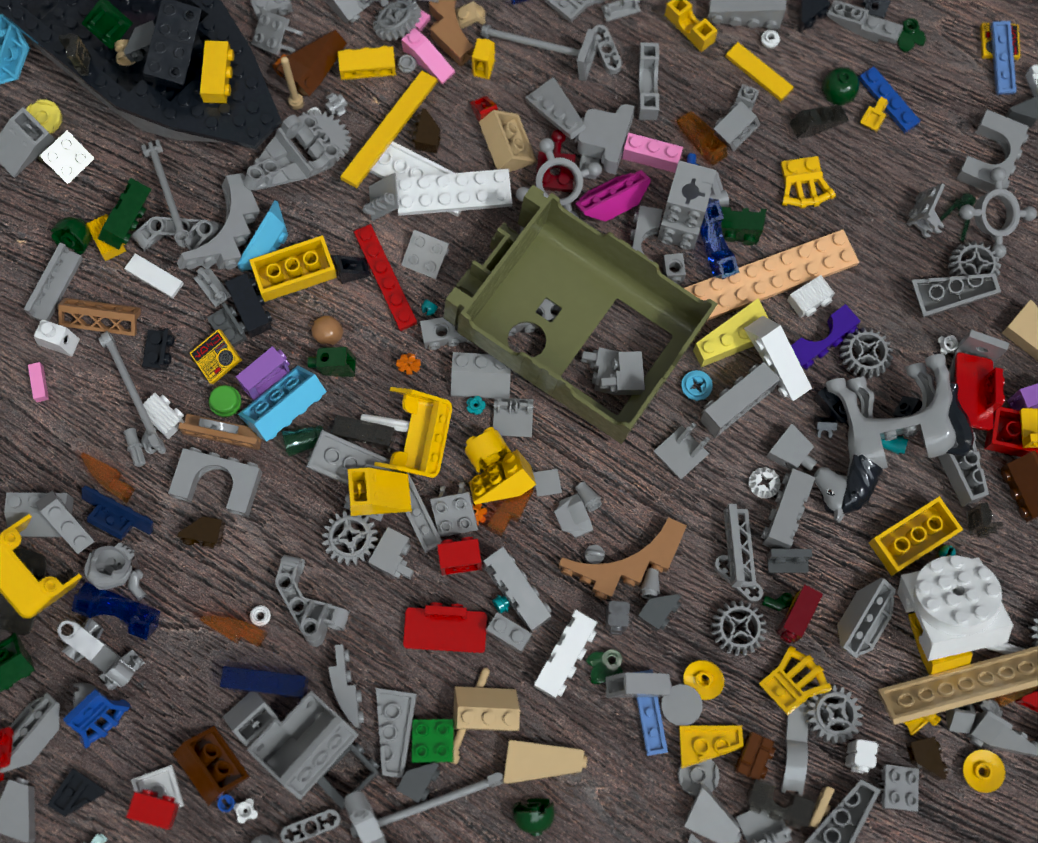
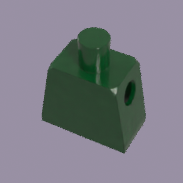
(334, 362)

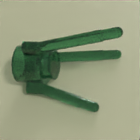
(965, 199)

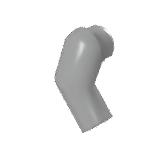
(146, 444)
(133, 584)

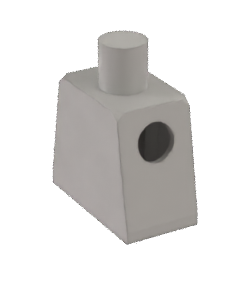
(792, 450)

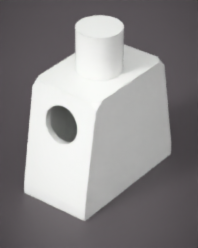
(53, 336)

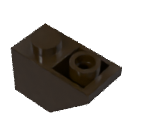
(428, 133)
(203, 531)
(926, 756)

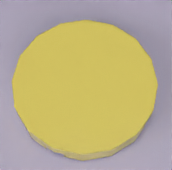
(46, 114)

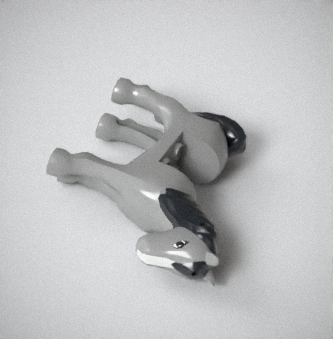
(939, 420)

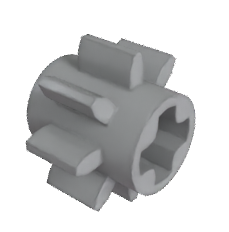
(336, 104)

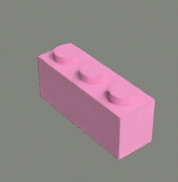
(652, 152)

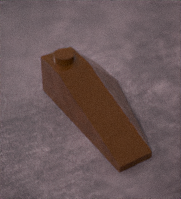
(313, 62)

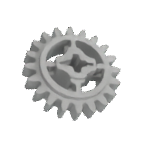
(397, 19)
(342, 538)
(848, 722)

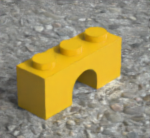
(701, 33)

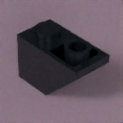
(810, 12)
(831, 405)

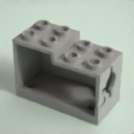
(686, 205)
(303, 744)

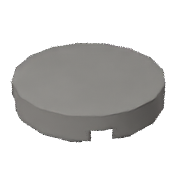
(218, 426)
(682, 706)
(695, 775)

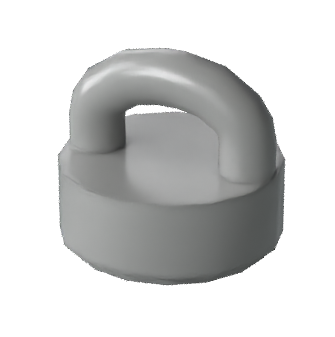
(594, 554)

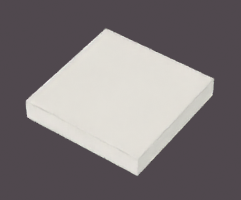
(161, 781)

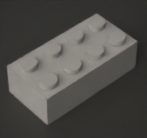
(739, 399)

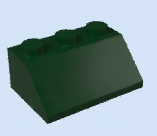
(14, 662)

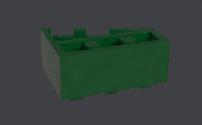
(125, 214)
(742, 225)

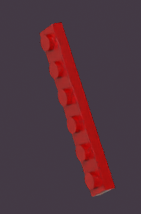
(385, 277)

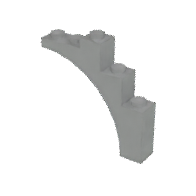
(223, 248)

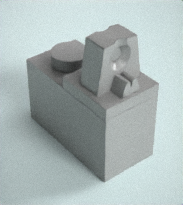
(602, 363)
(628, 375)
(389, 553)

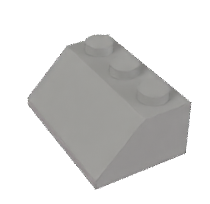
(479, 376)
(21, 504)

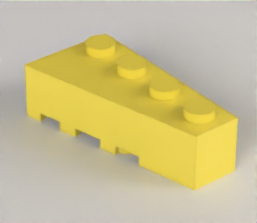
(729, 336)

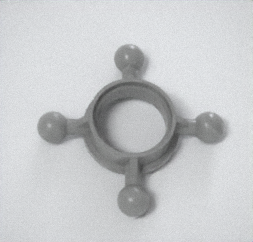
(546, 146)
(1012, 208)

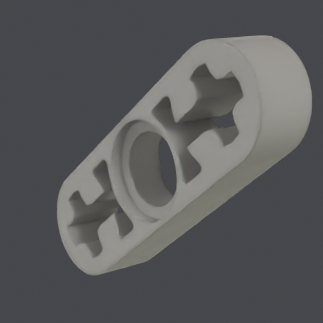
(605, 57)
(745, 594)
(324, 815)

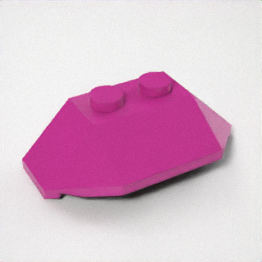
(614, 196)

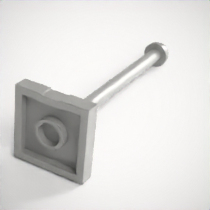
(585, 54)

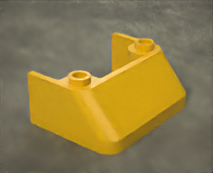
(425, 434)
(19, 584)

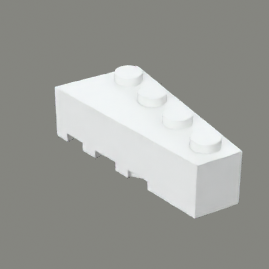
(779, 356)
(565, 655)

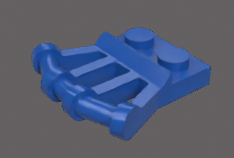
(89, 711)

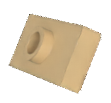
(821, 807)

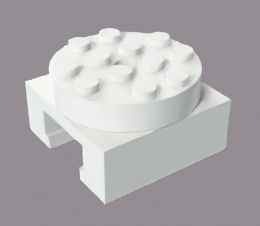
(956, 606)

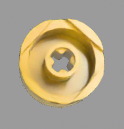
(486, 449)

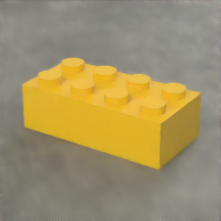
(293, 268)
(915, 536)

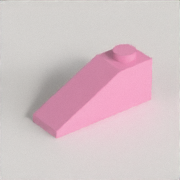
(427, 55)

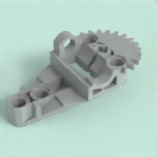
(282, 160)

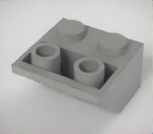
(250, 718)

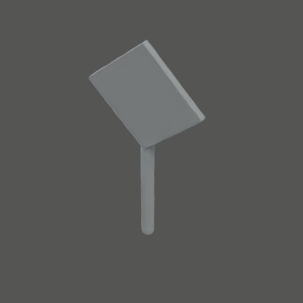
(547, 482)

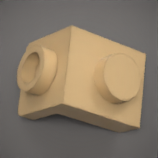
(470, 14)

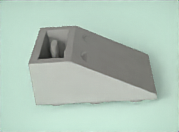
(22, 142)

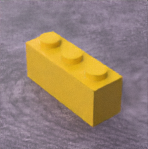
(366, 63)
(216, 72)

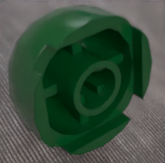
(840, 86)
(72, 233)
(534, 816)

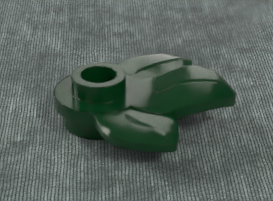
(909, 37)
(602, 667)

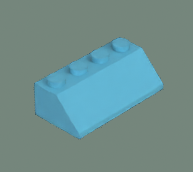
(282, 403)

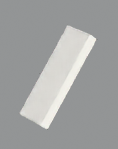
(154, 276)

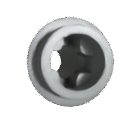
(588, 496)
(650, 586)

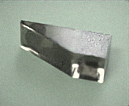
(817, 120)

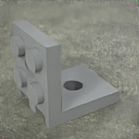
(979, 345)

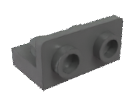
(225, 321)
(788, 560)

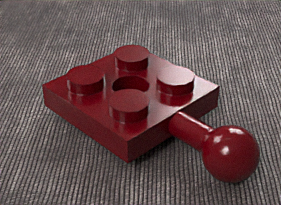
(563, 181)

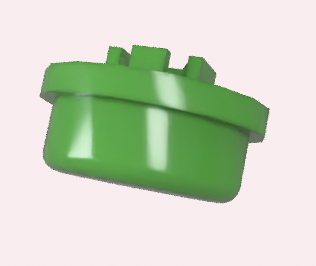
(224, 401)

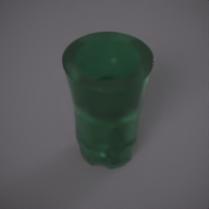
(300, 439)

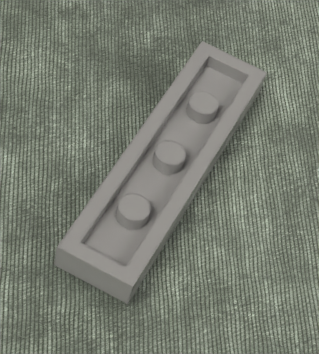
(421, 521)

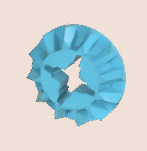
(698, 377)

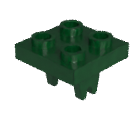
(107, 23)

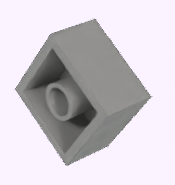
(736, 125)

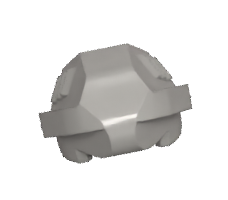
(109, 566)

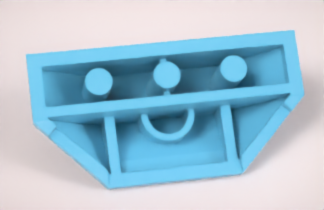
(12, 51)
(266, 238)

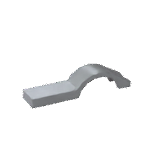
(796, 750)

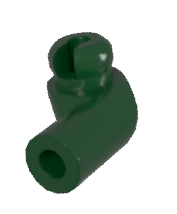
(778, 604)

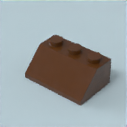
(1023, 484)
(210, 765)

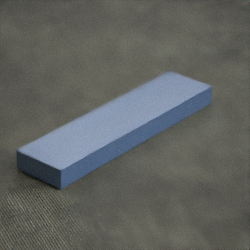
(1003, 57)
(651, 723)

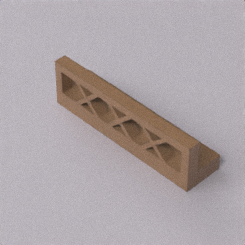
(101, 310)
(244, 437)

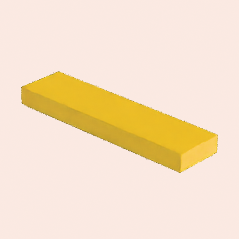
(759, 71)

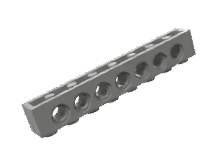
(453, 338)

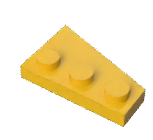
(707, 742)

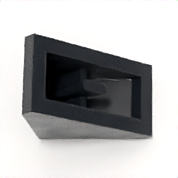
(351, 268)

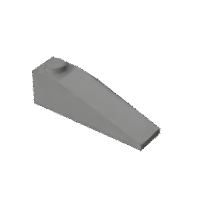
(996, 733)

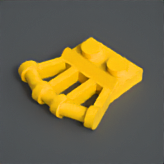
(801, 172)
(784, 690)

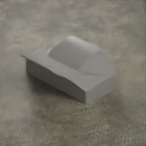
(573, 516)

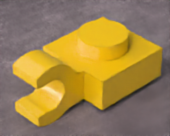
(874, 116)

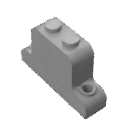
(606, 135)

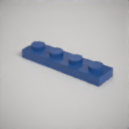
(896, 107)

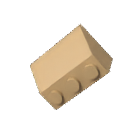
(507, 140)
(486, 709)

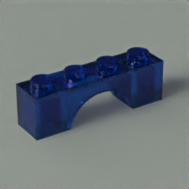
(720, 257)
(139, 618)
(264, 682)

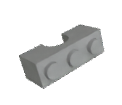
(64, 522)

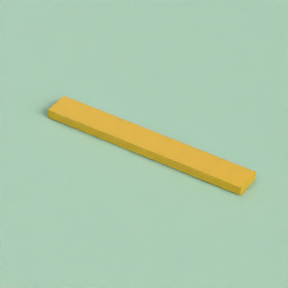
(388, 129)

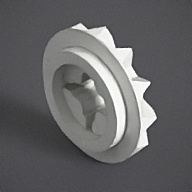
(762, 491)

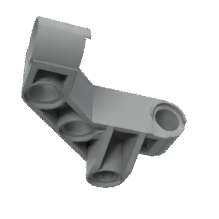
(200, 231)
(315, 615)
(85, 643)
(364, 818)

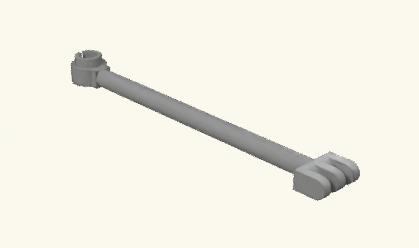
(180, 234)
(108, 341)
(492, 780)

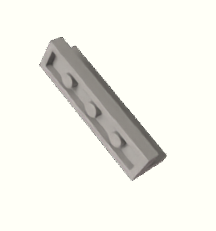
(53, 283)
(735, 547)

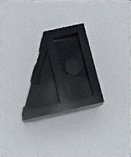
(75, 793)

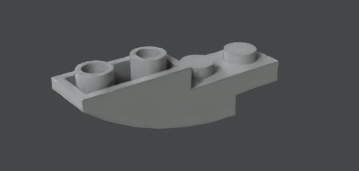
(861, 23)
(346, 694)

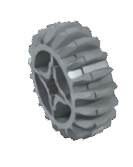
(979, 258)
(857, 341)
(745, 634)

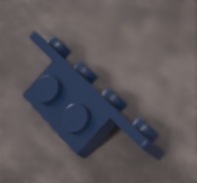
(113, 516)

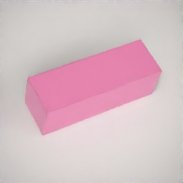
(38, 382)

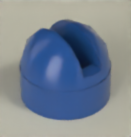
(229, 799)

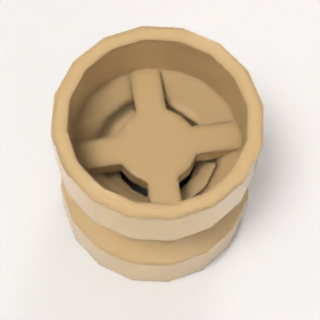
(121, 59)

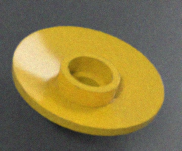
(708, 688)
(993, 768)

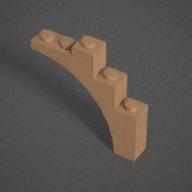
(448, 33)
(631, 569)

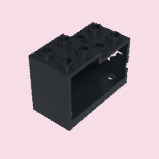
(172, 44)

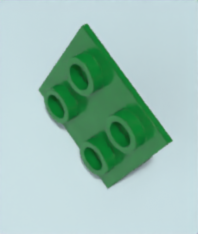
(433, 740)

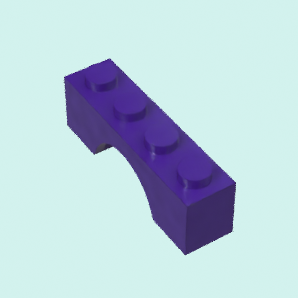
(840, 324)

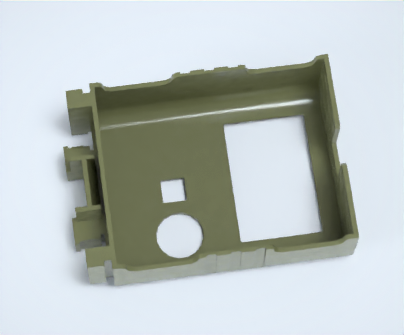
(583, 275)

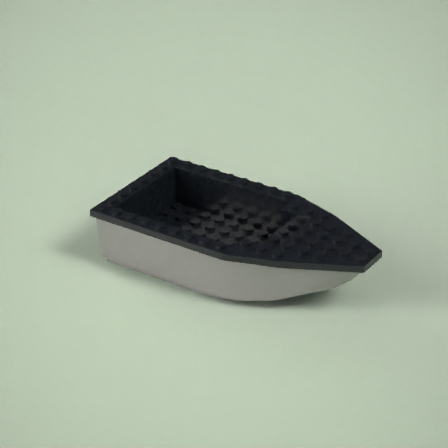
(151, 107)

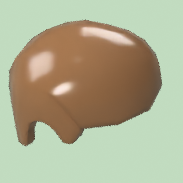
(327, 330)

